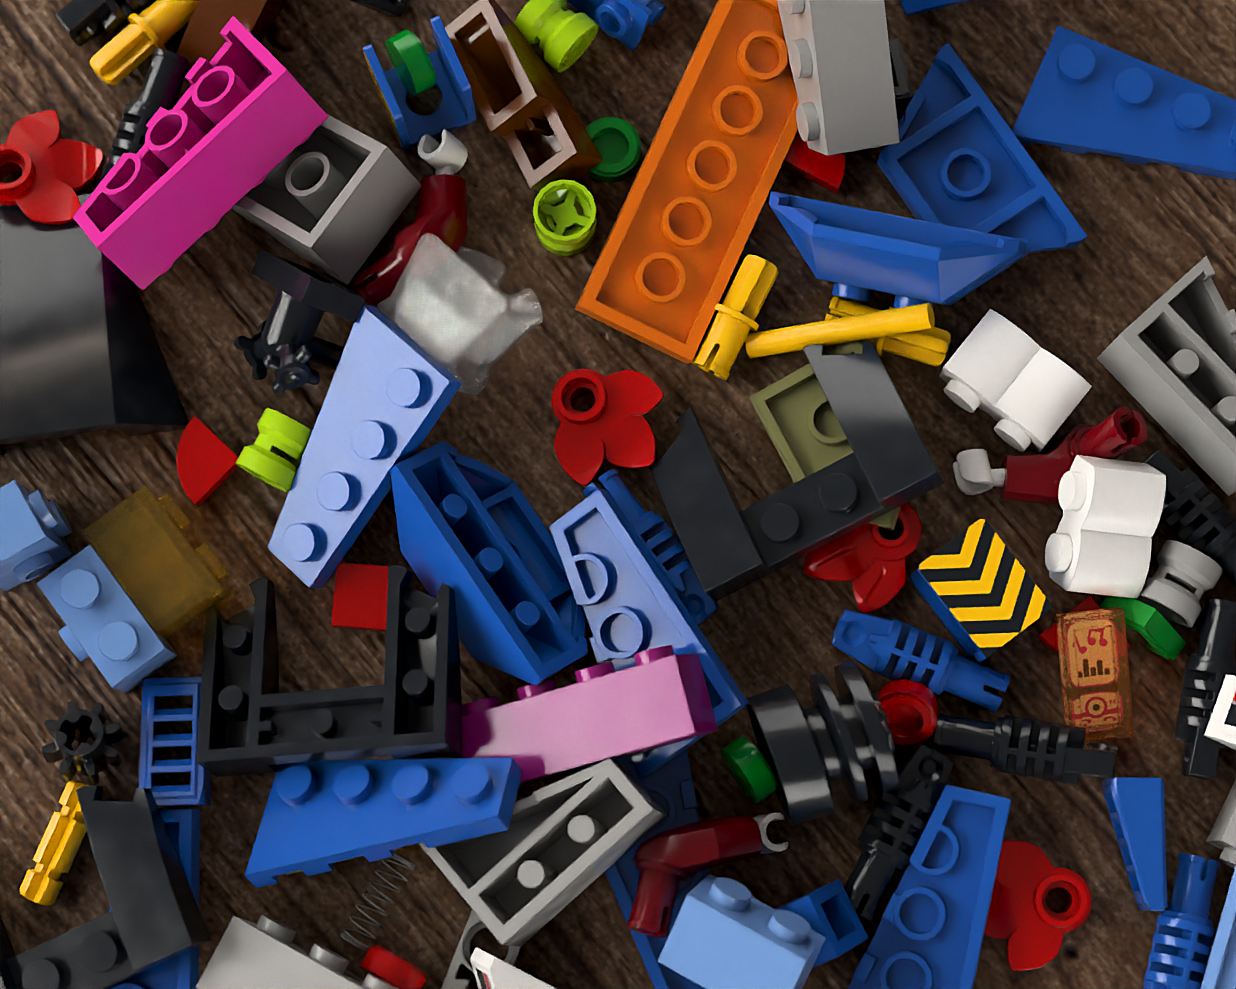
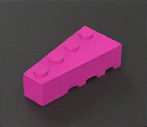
(199, 157)

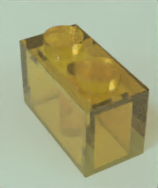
(158, 561)

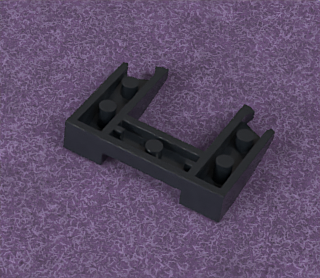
(882, 473)
(411, 716)
(148, 898)

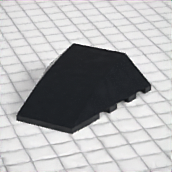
(74, 340)

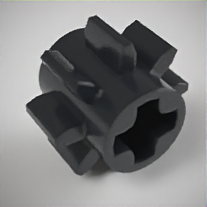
(79, 726)

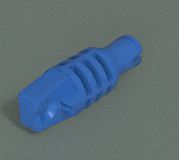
(662, 546)
(913, 654)
(1184, 931)

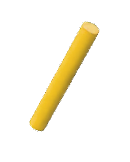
(840, 330)

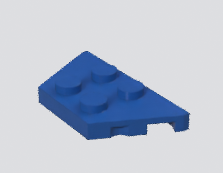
(968, 167)

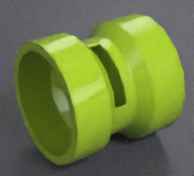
(558, 31)
(567, 205)
(282, 436)

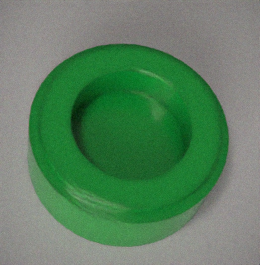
(411, 62)
(618, 147)
(749, 769)

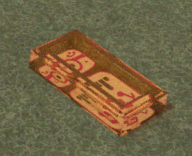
(1095, 672)

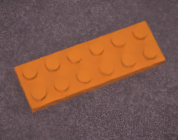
(699, 184)

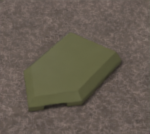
(805, 424)

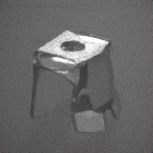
(458, 311)

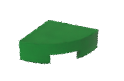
(1150, 624)

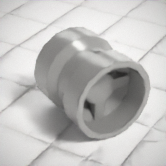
(1180, 582)

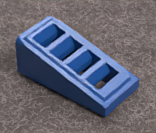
(150, 766)
(1139, 826)

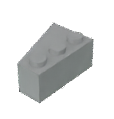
(841, 73)
(1183, 370)
(551, 850)
(266, 958)

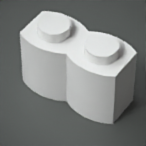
(1013, 382)
(1105, 526)

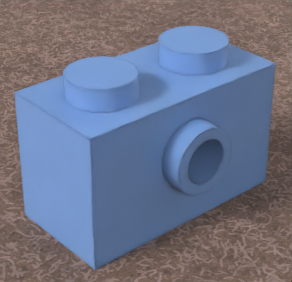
(29, 535)
(104, 621)
(738, 941)

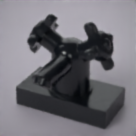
(287, 336)

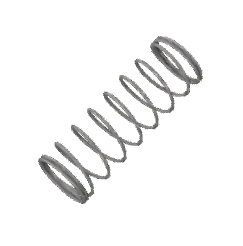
(351, 939)

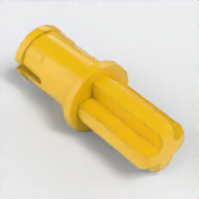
(140, 38)
(736, 316)
(924, 345)

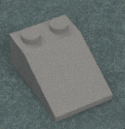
(332, 198)

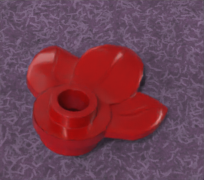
(49, 169)
(611, 428)
(868, 560)
(1021, 909)

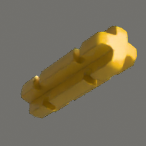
(56, 849)

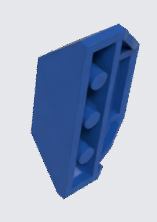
(892, 252)
(488, 544)

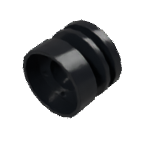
(824, 743)

